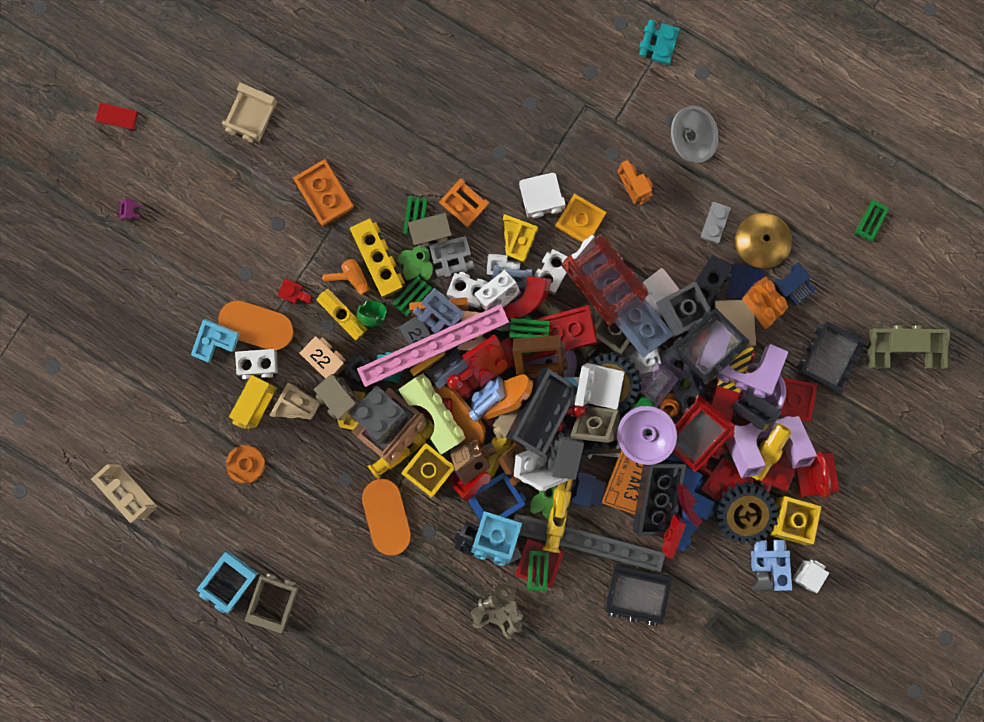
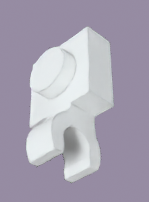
(501, 260)

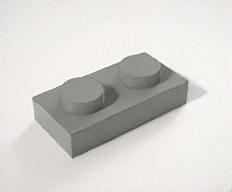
(715, 223)

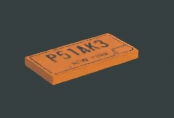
(623, 484)

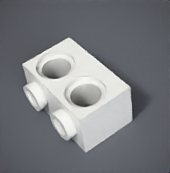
(556, 273)
(470, 284)
(498, 291)
(256, 358)
(811, 575)

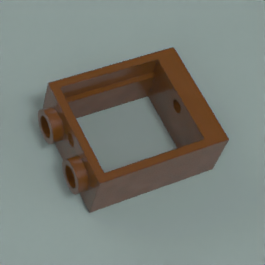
(539, 344)

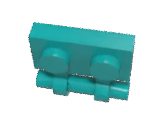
(664, 44)

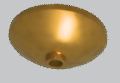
(754, 249)

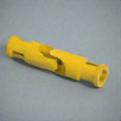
(419, 440)
(560, 502)

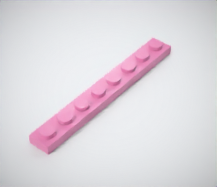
(432, 345)

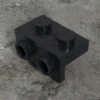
(757, 410)

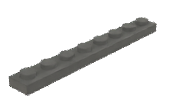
(594, 544)

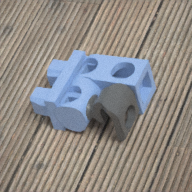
(774, 561)

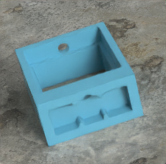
(238, 565)

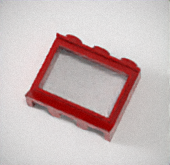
(701, 433)

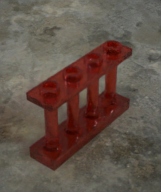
(596, 296)

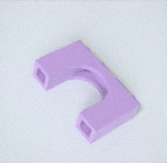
(764, 378)
(746, 453)

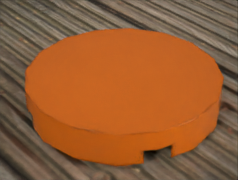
(245, 464)

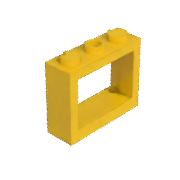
(252, 403)

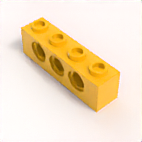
(361, 233)

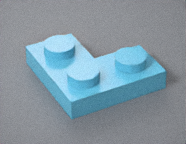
(213, 335)

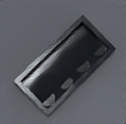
(542, 412)

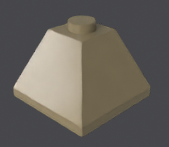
(597, 425)

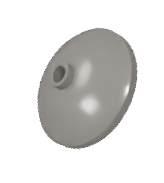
(694, 134)

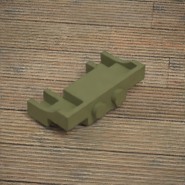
(909, 341)

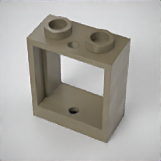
(266, 622)

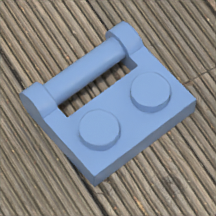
(487, 397)

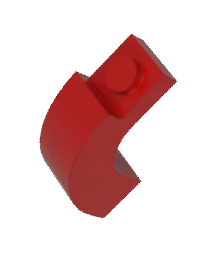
(532, 299)

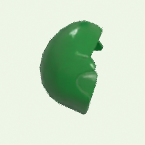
(372, 313)

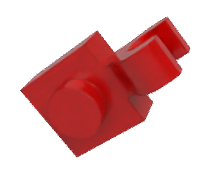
(292, 292)

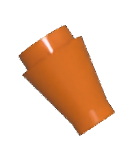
(670, 405)

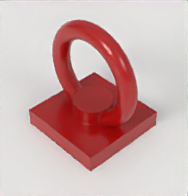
(818, 477)

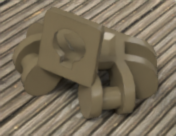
(499, 611)

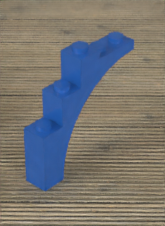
(703, 508)

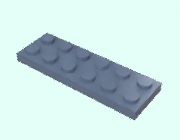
(637, 318)

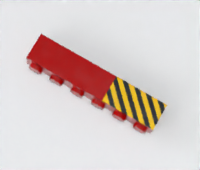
(726, 394)

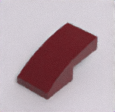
(687, 501)

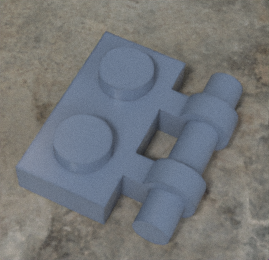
(442, 308)

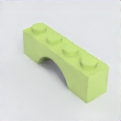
(446, 431)

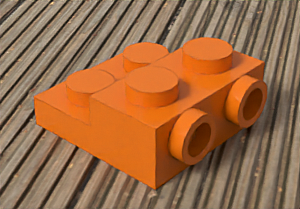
(637, 187)
(765, 302)

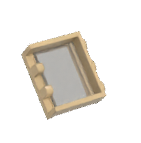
(124, 492)

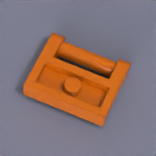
(460, 207)

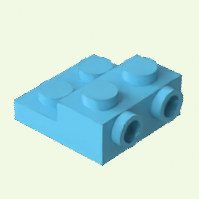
(496, 538)

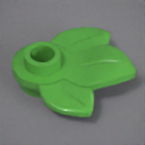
(414, 266)
(543, 503)

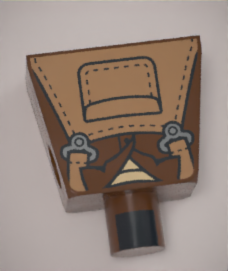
(471, 459)

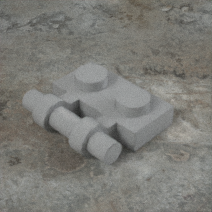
(448, 251)

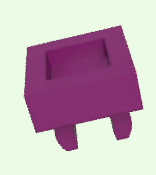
(126, 209)

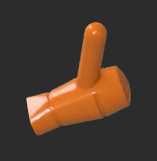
(353, 273)

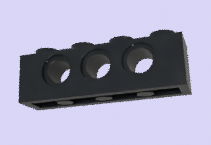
(720, 270)
(682, 394)

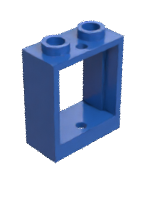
(517, 494)

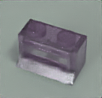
(661, 382)

